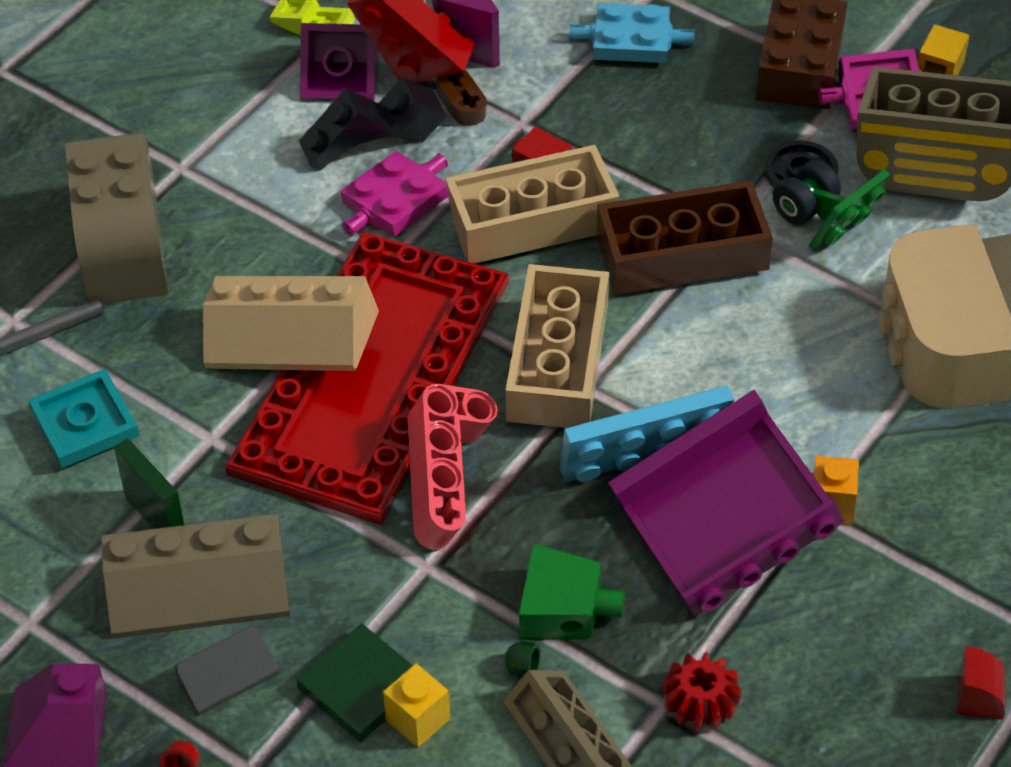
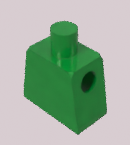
(564, 596)

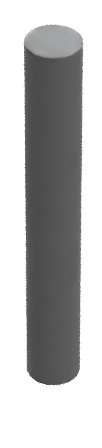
(50, 326)

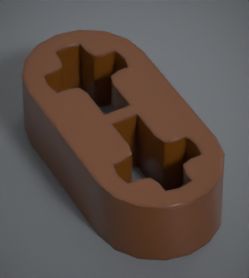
(468, 92)

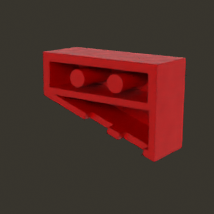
(413, 38)

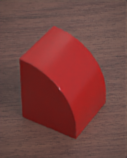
(981, 684)

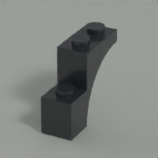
(353, 119)

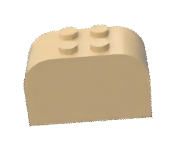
(947, 319)

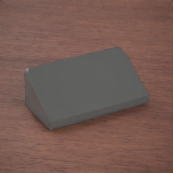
(225, 669)

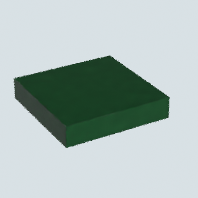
(147, 488)
(352, 680)

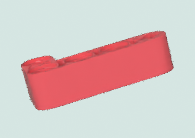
(436, 428)

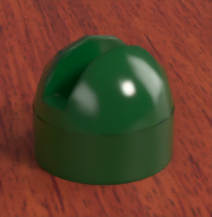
(522, 657)

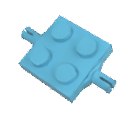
(631, 33)

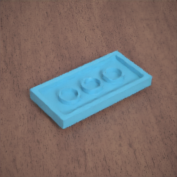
(634, 435)

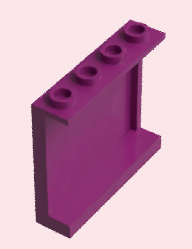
(725, 503)

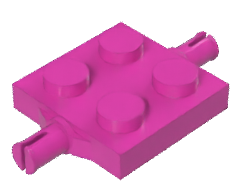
(855, 75)
(394, 193)

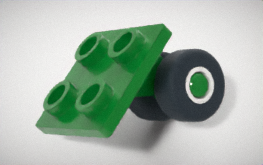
(818, 192)

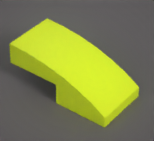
(291, 13)

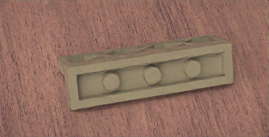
(554, 720)

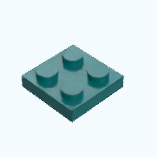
(83, 418)

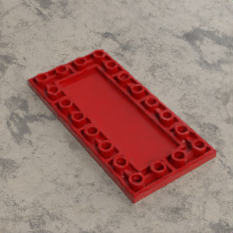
(346, 432)

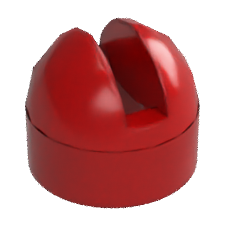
(174, 755)

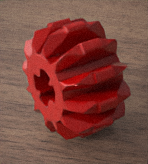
(701, 691)

